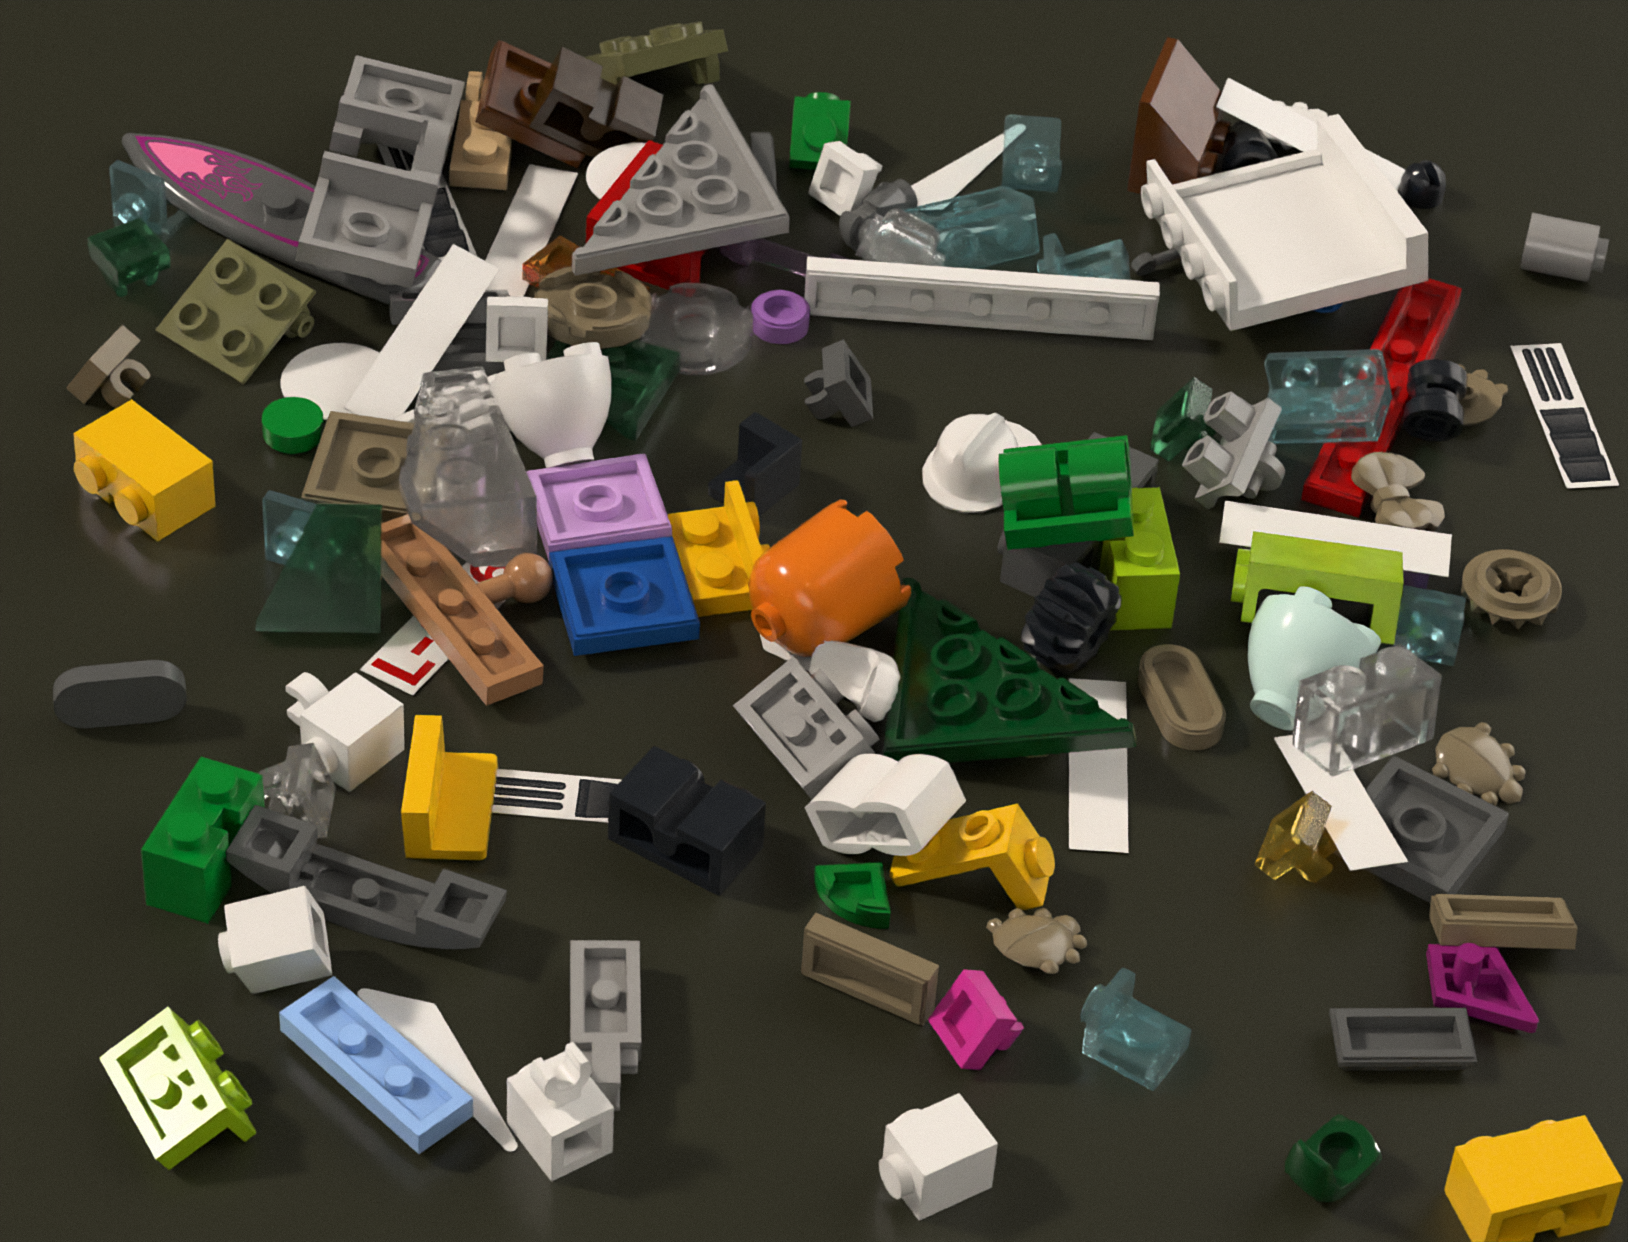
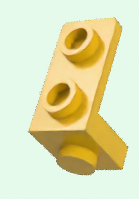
(990, 839)

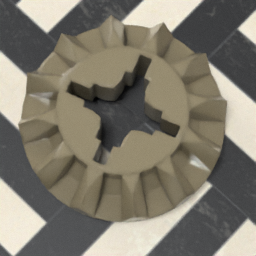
(1513, 572)

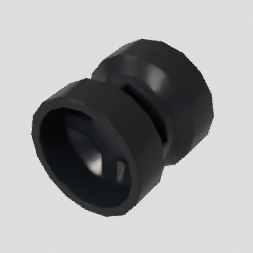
(1435, 397)

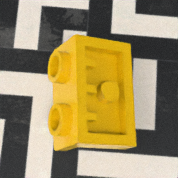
(719, 552)

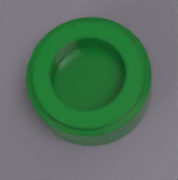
(292, 425)

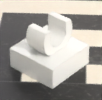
(843, 177)
(515, 327)

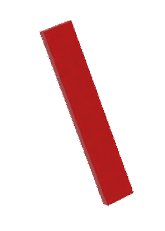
(1407, 336)

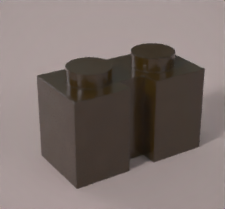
(592, 112)

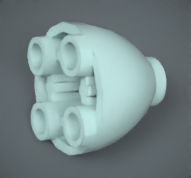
(1294, 641)

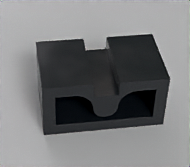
(685, 824)

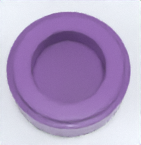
(780, 317)

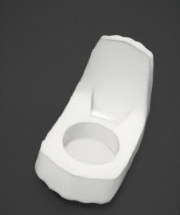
(860, 675)

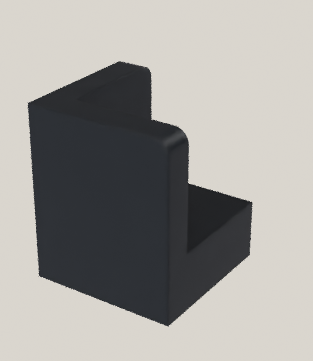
(765, 464)

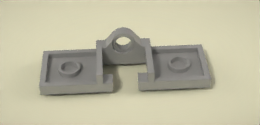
(370, 214)

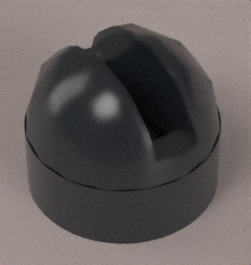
(1423, 185)

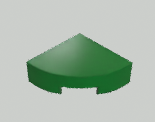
(855, 892)

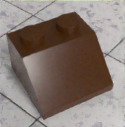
(1178, 120)

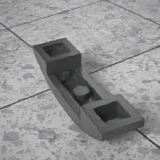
(362, 895)

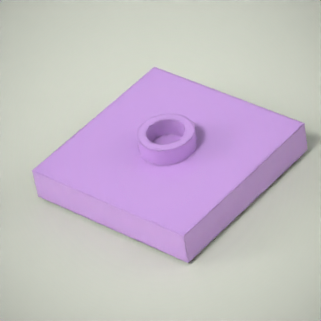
(598, 503)

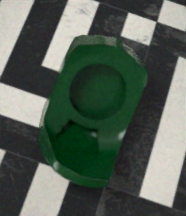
(1333, 1159)

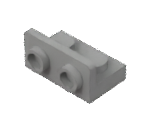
(804, 726)

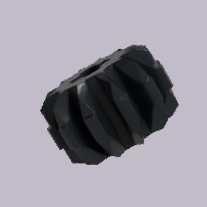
(1071, 618)

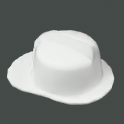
(965, 466)

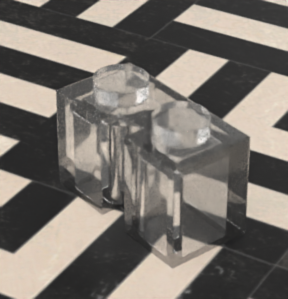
(1366, 712)

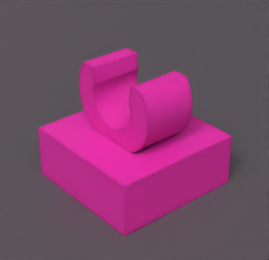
(974, 1020)

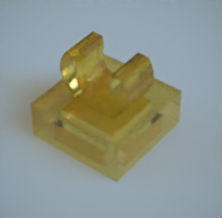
(1299, 840)

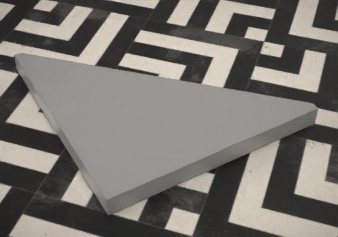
(688, 197)

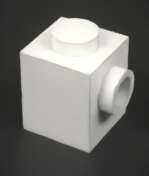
(275, 940)
(937, 1156)

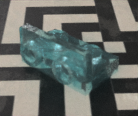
(983, 227)
(1328, 395)

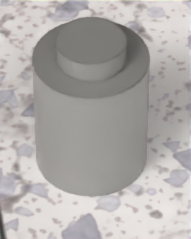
(1563, 248)

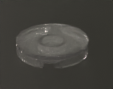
(702, 326)

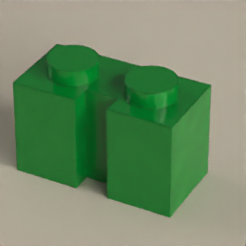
(188, 847)

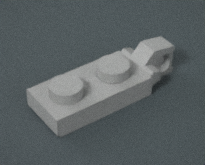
(606, 1009)

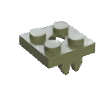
(661, 49)

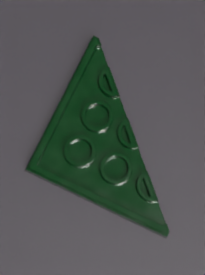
(983, 696)

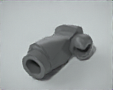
(880, 201)

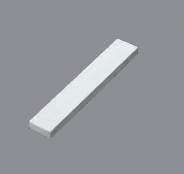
(981, 298)

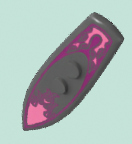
(248, 203)

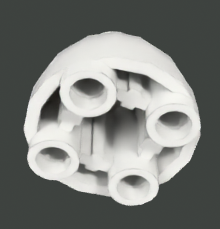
(556, 403)

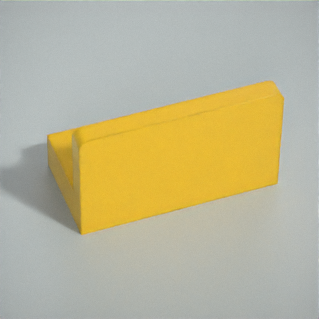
(446, 797)

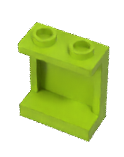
(1329, 567)

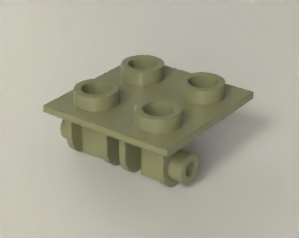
(238, 312)

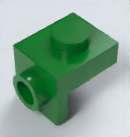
(817, 121)

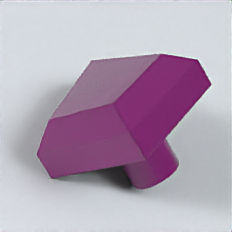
(1479, 982)

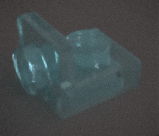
(1430, 624)
(1130, 1034)

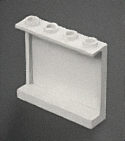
(1291, 230)

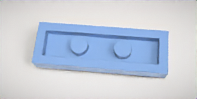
(376, 1064)

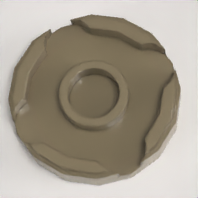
(595, 307)

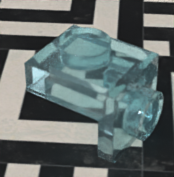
(1102, 261)

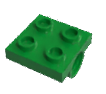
(1066, 492)

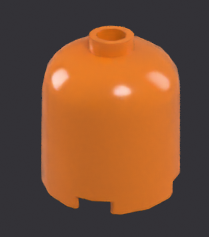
(826, 581)

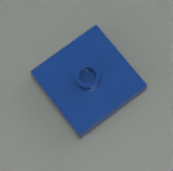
(624, 596)

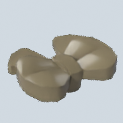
(1388, 480)

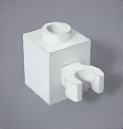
(351, 726)
(560, 1113)

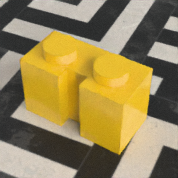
(144, 469)
(1533, 1182)

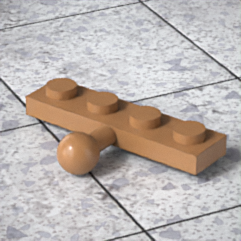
(462, 613)

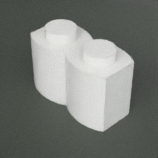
(885, 804)

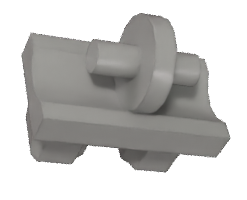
(1243, 457)

